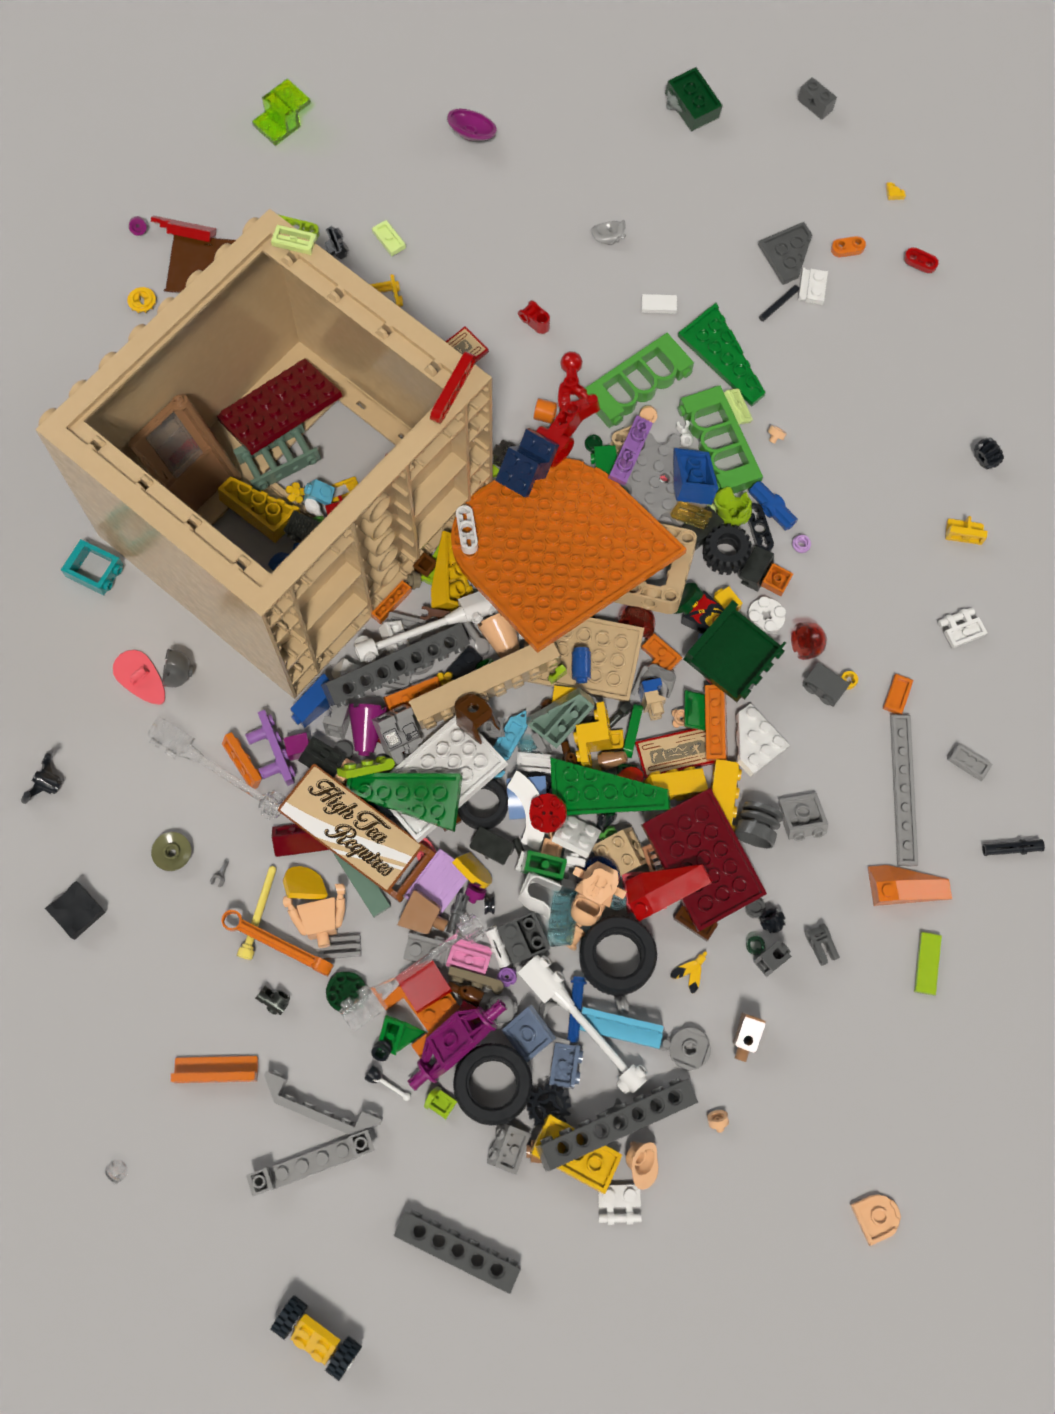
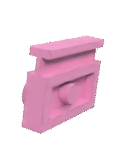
(470, 957)

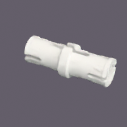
(497, 946)

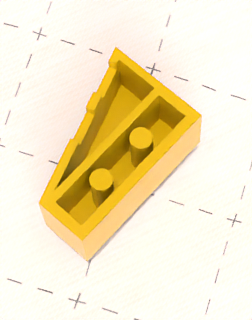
(681, 784)

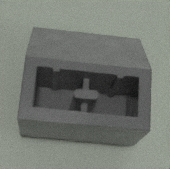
(523, 939)

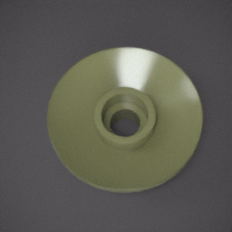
(164, 845)

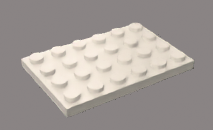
(450, 752)

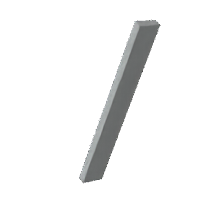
(904, 790)

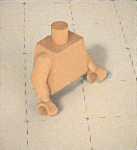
(320, 917)

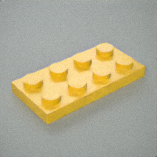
(592, 1169)

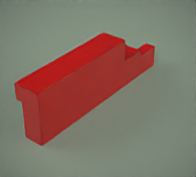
(186, 229)

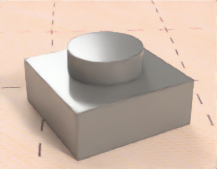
(541, 743)

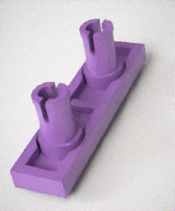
(630, 450)
(280, 765)

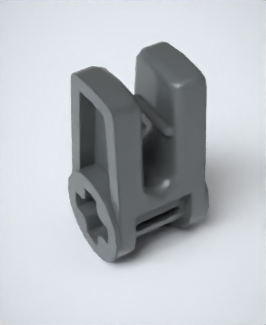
(825, 938)

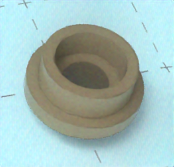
(414, 580)

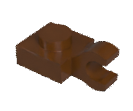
(434, 613)

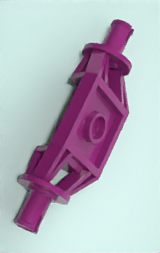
(454, 1041)

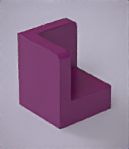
(296, 745)

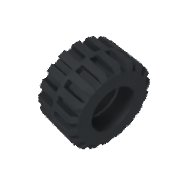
(730, 536)

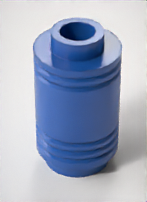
(581, 665)

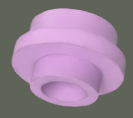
(801, 539)

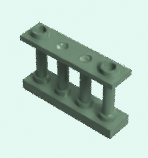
(277, 473)

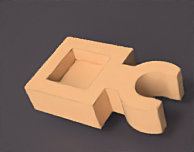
(550, 847)

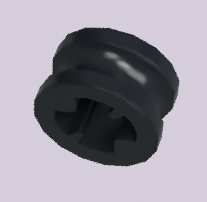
(489, 905)
(378, 1055)

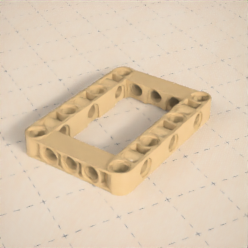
(667, 597)

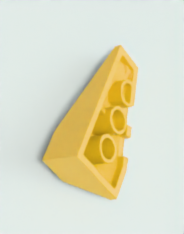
(448, 580)

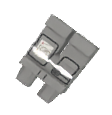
(397, 732)

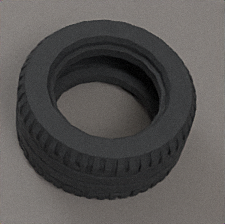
(618, 926)
(487, 1053)

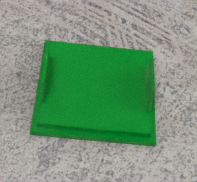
(695, 710)

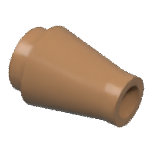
(609, 760)

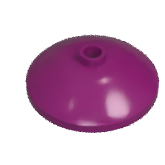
(471, 125)

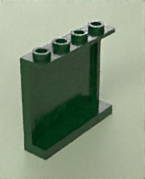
(734, 653)

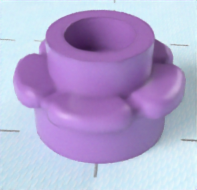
(507, 971)

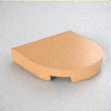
(877, 1217)

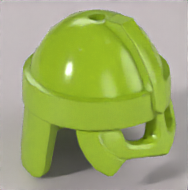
(731, 508)

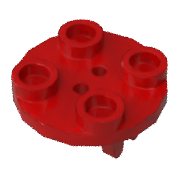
(547, 803)

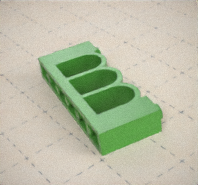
(668, 353)
(706, 403)

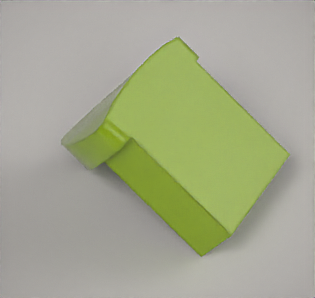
(440, 1102)

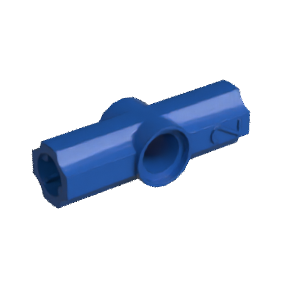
(773, 505)

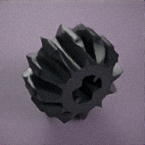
(988, 453)

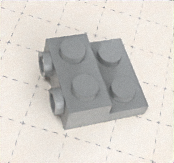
(803, 817)

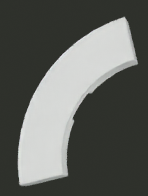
(526, 792)

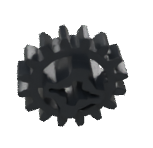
(551, 1098)

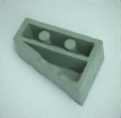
(561, 717)

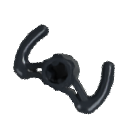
(43, 780)

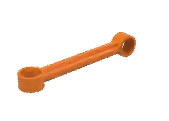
(314, 962)

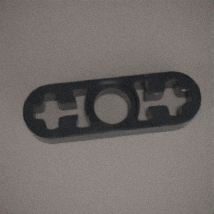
(761, 520)

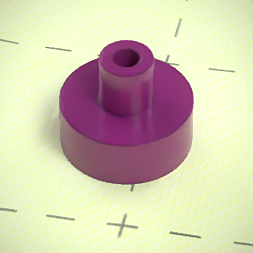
(137, 225)
(475, 892)

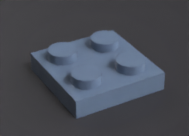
(528, 1033)

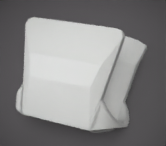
(532, 903)

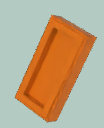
(898, 694)

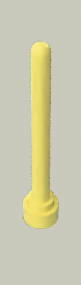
(246, 950)

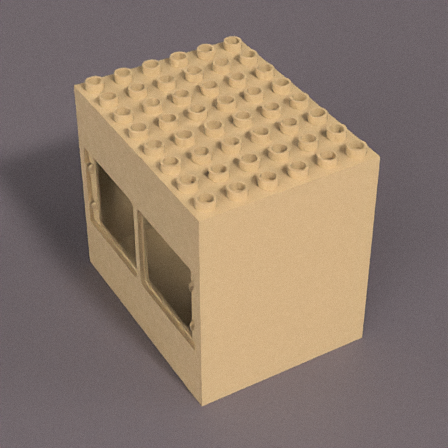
(215, 344)

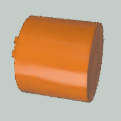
(545, 411)

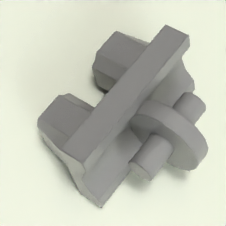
(488, 730)

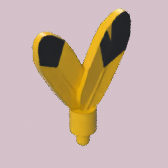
(692, 968)

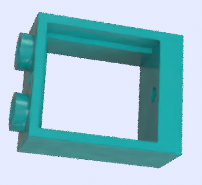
(77, 558)

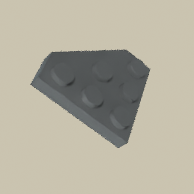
(787, 251)

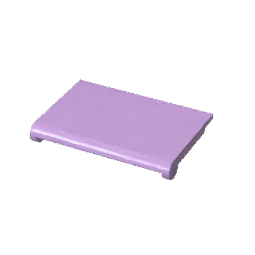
(439, 880)

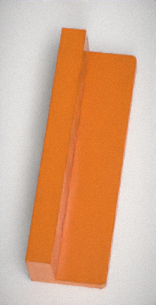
(716, 723)
(215, 1069)

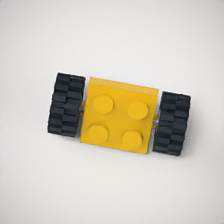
(315, 1338)

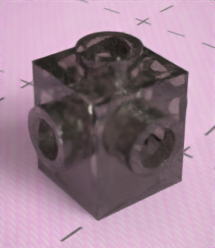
(499, 452)

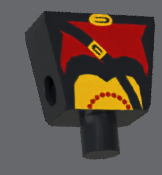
(703, 614)

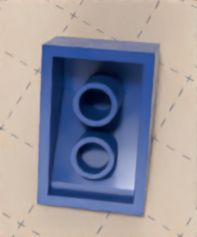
(694, 476)

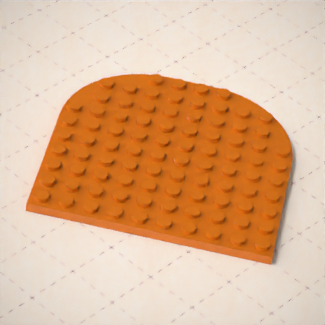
(560, 550)

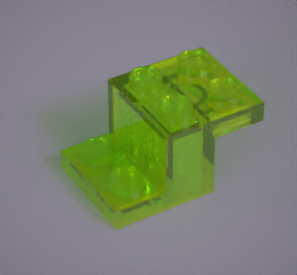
(281, 112)

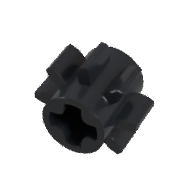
(772, 920)

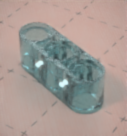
(561, 924)

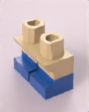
(650, 698)

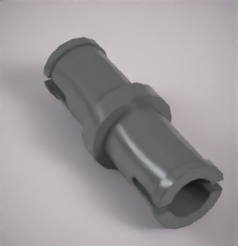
(457, 911)

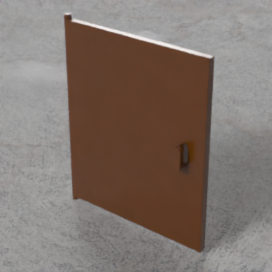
(189, 256)

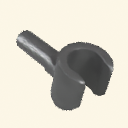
(220, 874)

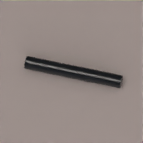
(779, 303)

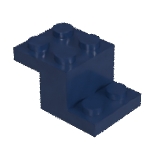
(527, 462)

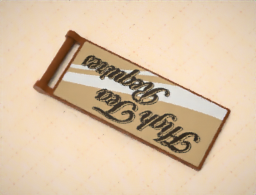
(354, 831)

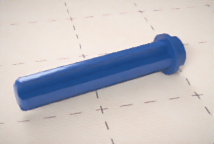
(577, 997)

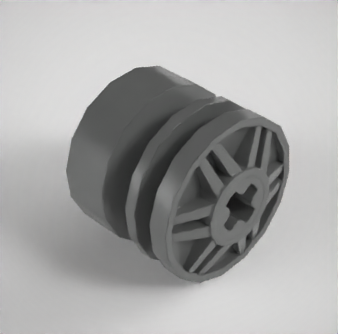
(758, 824)

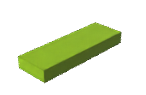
(928, 963)

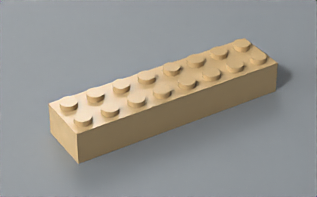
(485, 683)

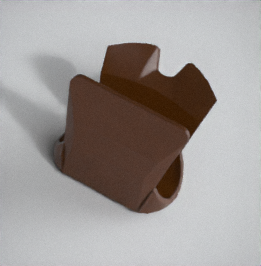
(471, 721)

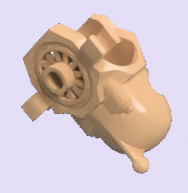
(594, 893)

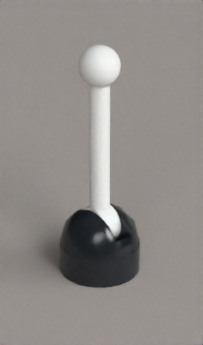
(375, 1076)

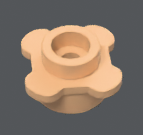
(676, 715)

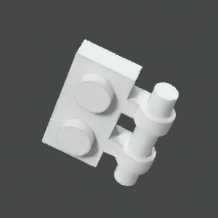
(965, 632)
(620, 1196)

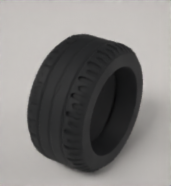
(493, 820)

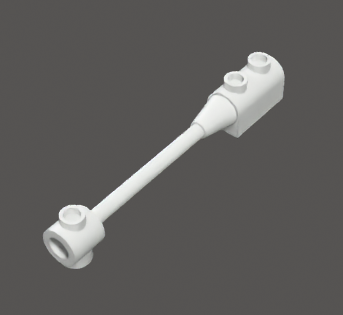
(471, 608)
(550, 986)

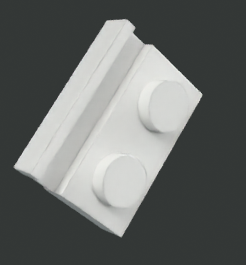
(813, 286)

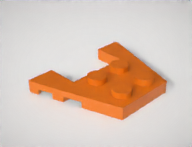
(431, 1017)

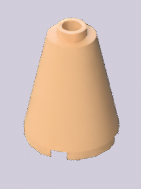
(500, 635)

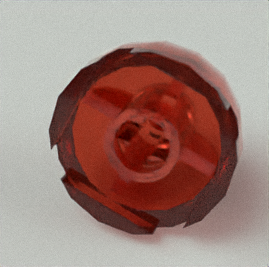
(639, 617)
(808, 640)

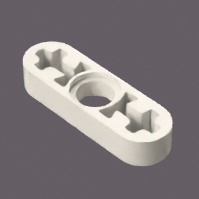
(467, 523)

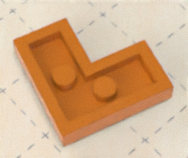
(661, 653)

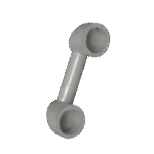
(481, 645)

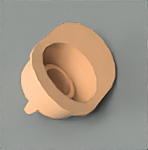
(643, 1162)

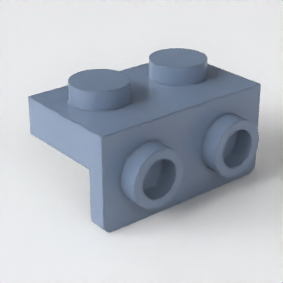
(564, 1065)

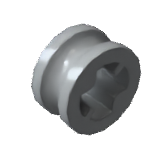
(621, 1005)

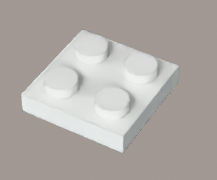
(577, 836)

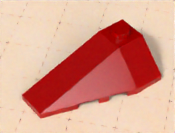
(659, 889)

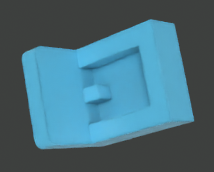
(319, 491)

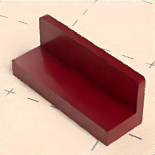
(293, 840)

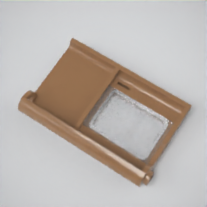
(186, 453)

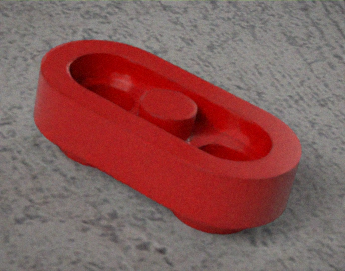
(921, 260)

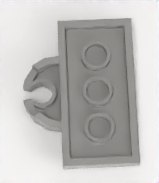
(408, 624)

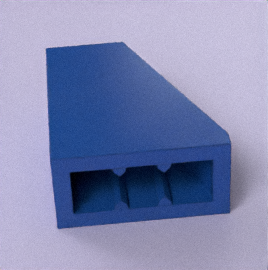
(311, 704)

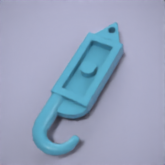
(513, 732)

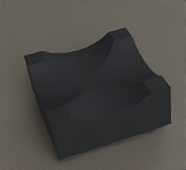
(75, 910)

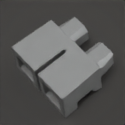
(338, 722)

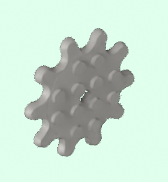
(645, 482)

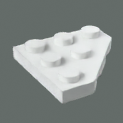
(756, 740)

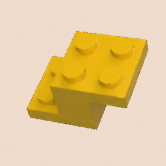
(593, 736)

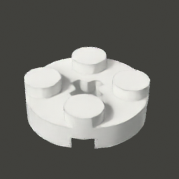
(769, 606)

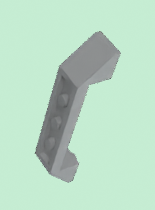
(277, 1084)
(310, 1163)

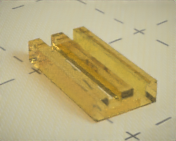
(690, 516)

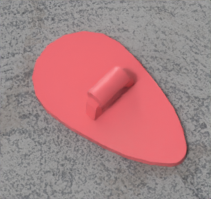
(139, 676)

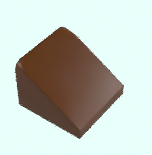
(424, 565)

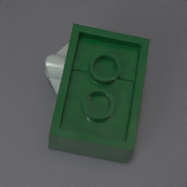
(693, 99)

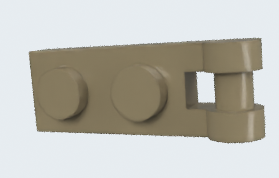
(478, 981)

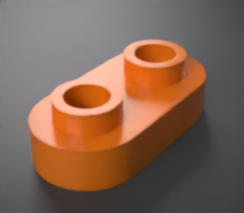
(849, 247)

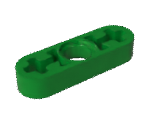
(632, 730)

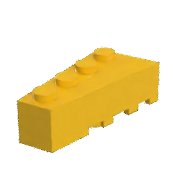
(257, 507)

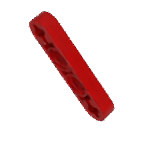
(452, 387)

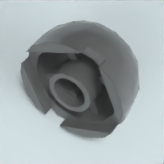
(176, 669)

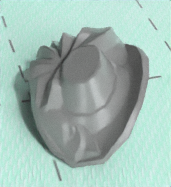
(609, 231)

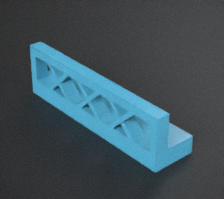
(624, 1028)

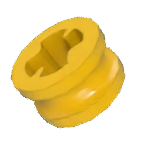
(853, 675)

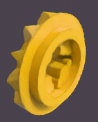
(134, 299)

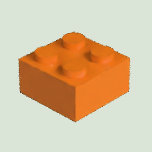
(777, 579)

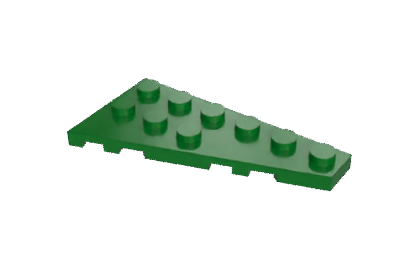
(720, 350)
(600, 792)
(418, 795)

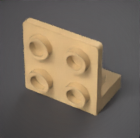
(622, 849)

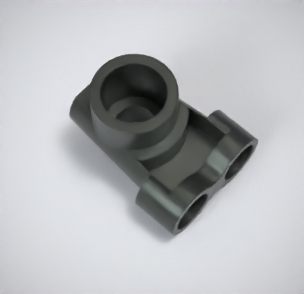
(275, 1002)

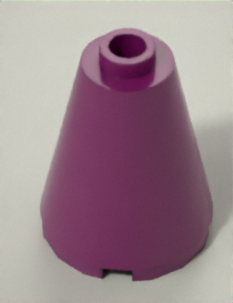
(362, 727)

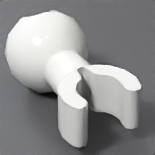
(686, 438)

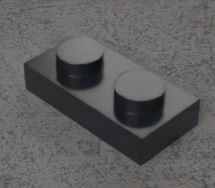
(465, 663)

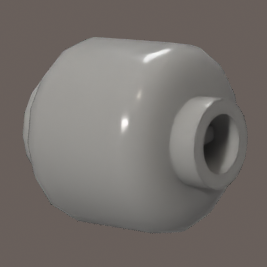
(508, 1015)

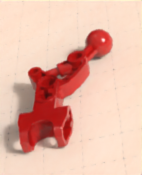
(571, 412)

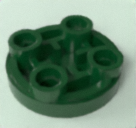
(689, 597)
(342, 987)

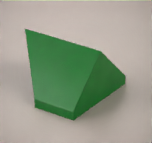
(398, 1033)

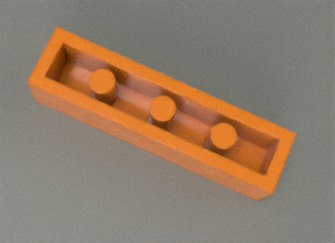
(391, 602)

